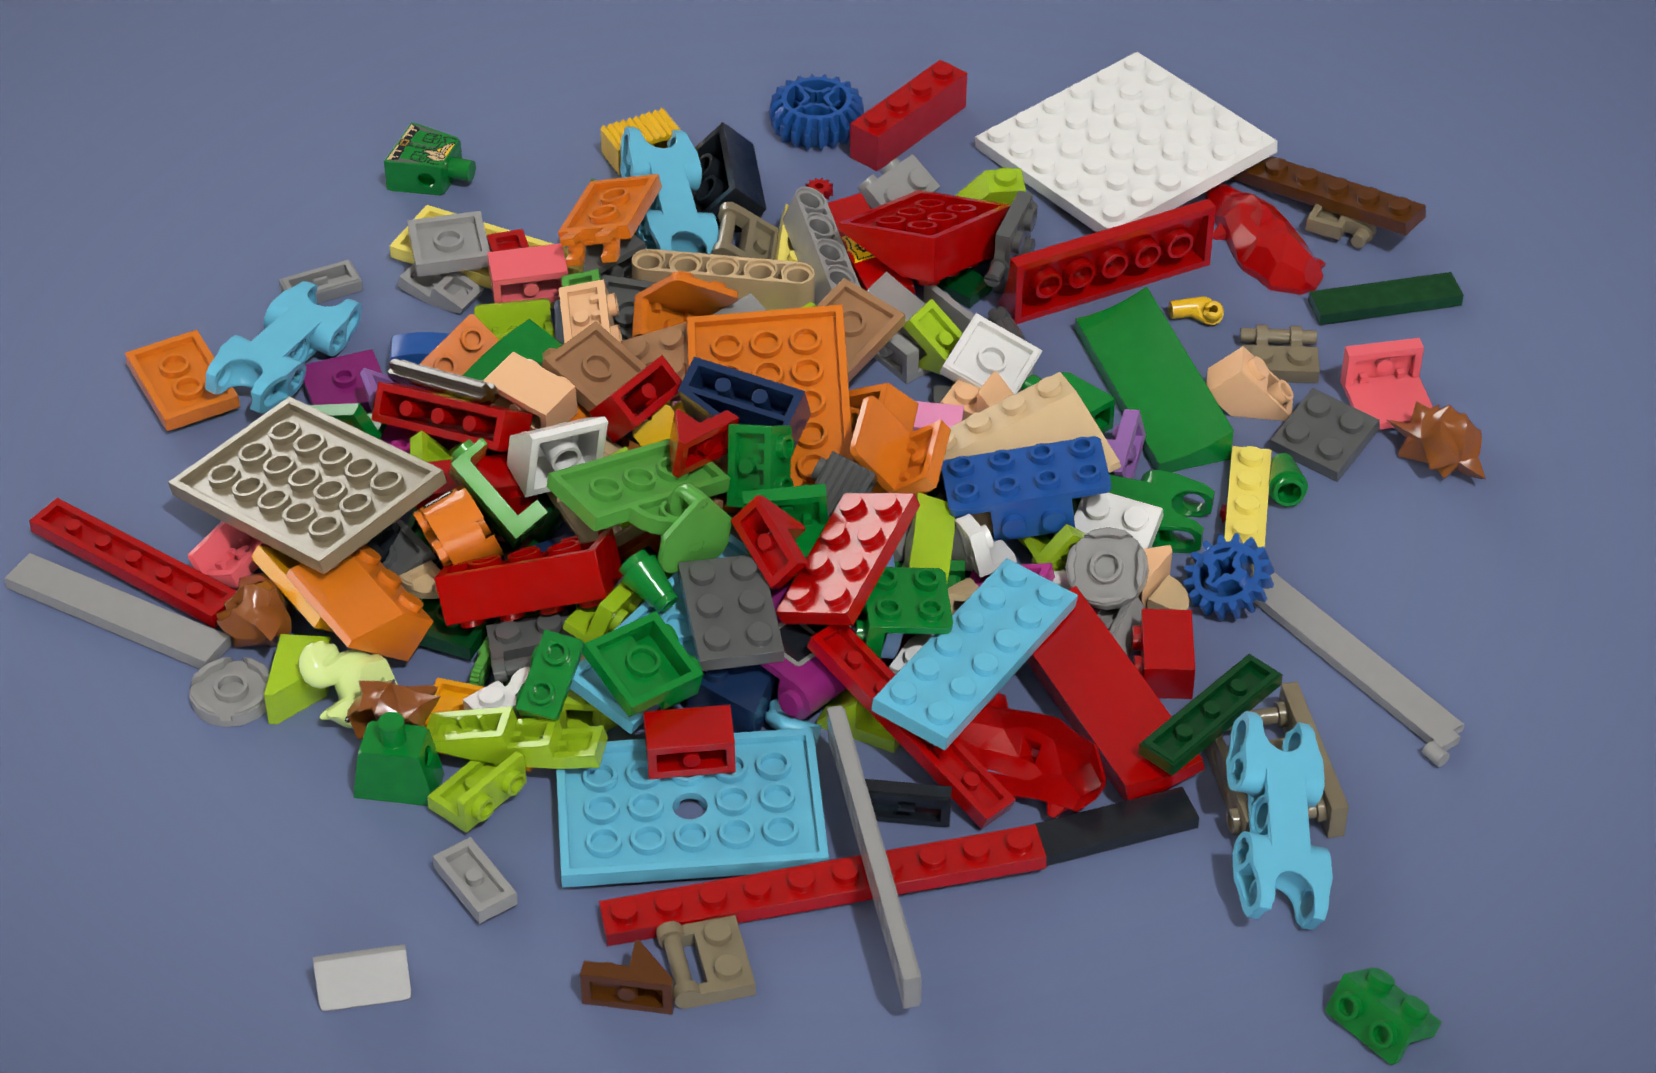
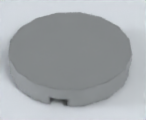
(1108, 568)
(229, 691)

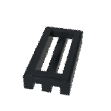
(910, 802)

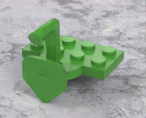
(643, 491)

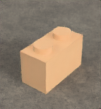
(534, 390)

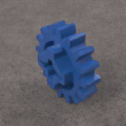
(1228, 576)

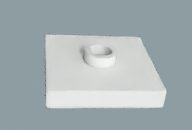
(987, 349)

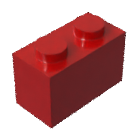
(638, 398)
(1166, 652)
(689, 741)

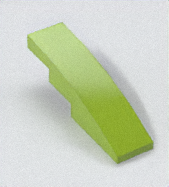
(930, 535)
(497, 733)

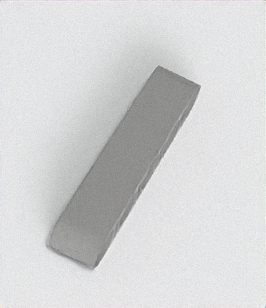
(817, 240)

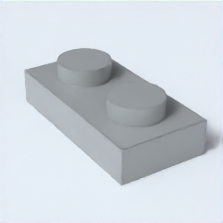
(475, 880)

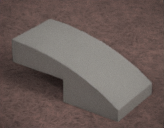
(445, 291)

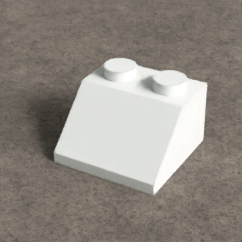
(552, 449)

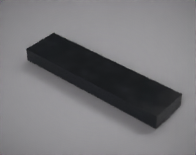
(1117, 825)

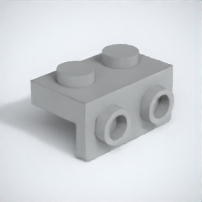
(897, 181)

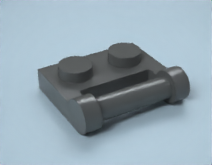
(515, 640)

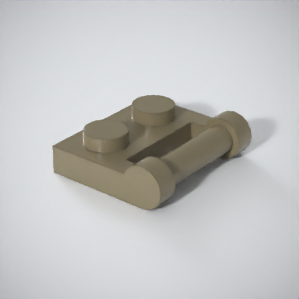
(757, 235)
(720, 957)

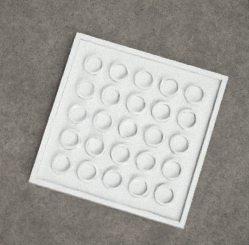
(1125, 144)

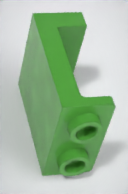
(494, 508)

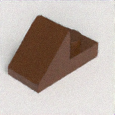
(636, 987)

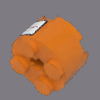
(456, 528)

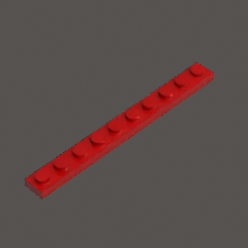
(823, 883)

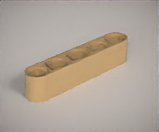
(772, 282)

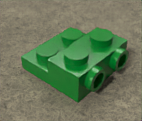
(644, 665)

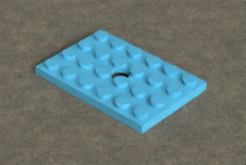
(757, 819)

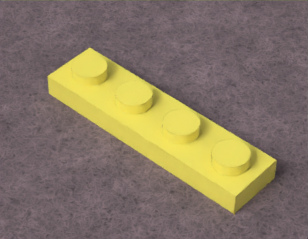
(1248, 494)

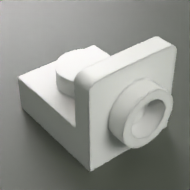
(979, 548)

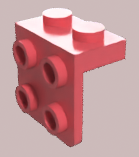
(1385, 379)

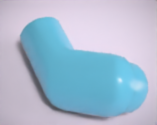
(780, 720)

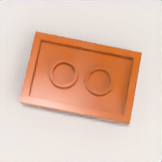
(175, 378)

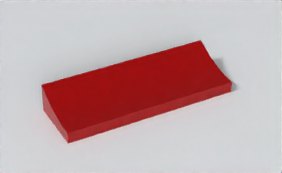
(1109, 262)
(1105, 700)

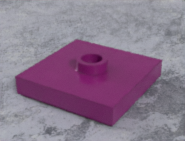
(339, 379)

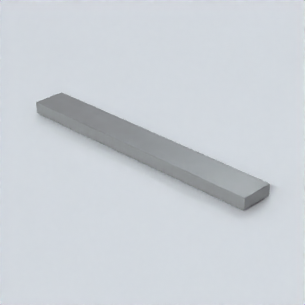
(874, 858)

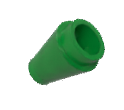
(1286, 480)
(647, 579)

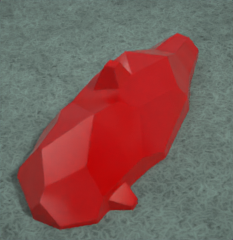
(1264, 242)
(1037, 755)

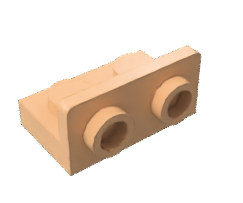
(584, 305)

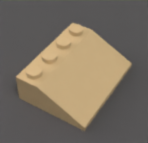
(1033, 416)

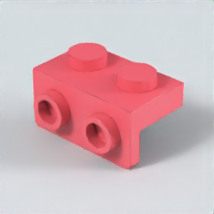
(226, 555)

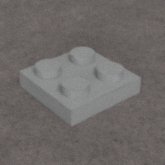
(448, 243)

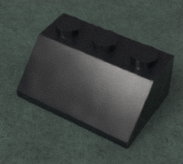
(728, 174)

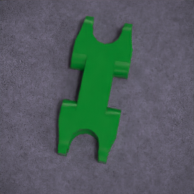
(1167, 491)

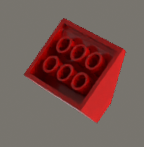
(928, 234)

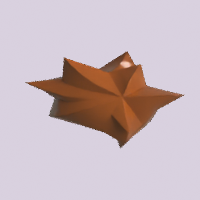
(1442, 440)
(256, 613)
(380, 697)

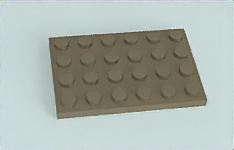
(307, 484)

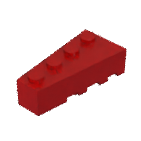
(530, 581)

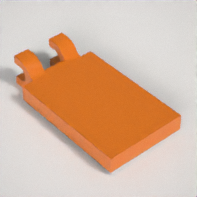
(607, 214)

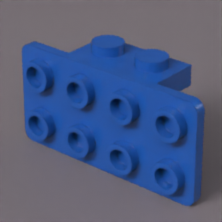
(1028, 486)

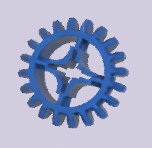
(815, 111)

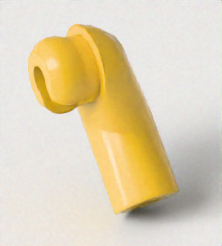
(1199, 308)

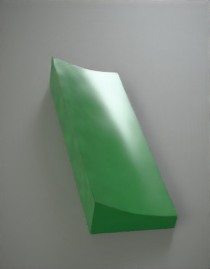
(1154, 374)

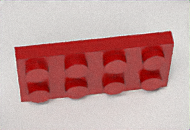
(848, 559)

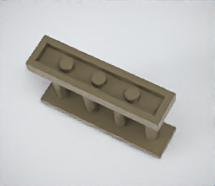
(1286, 713)

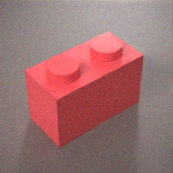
(527, 273)

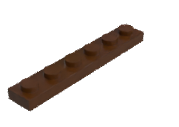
(1334, 194)

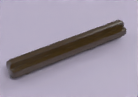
(442, 381)

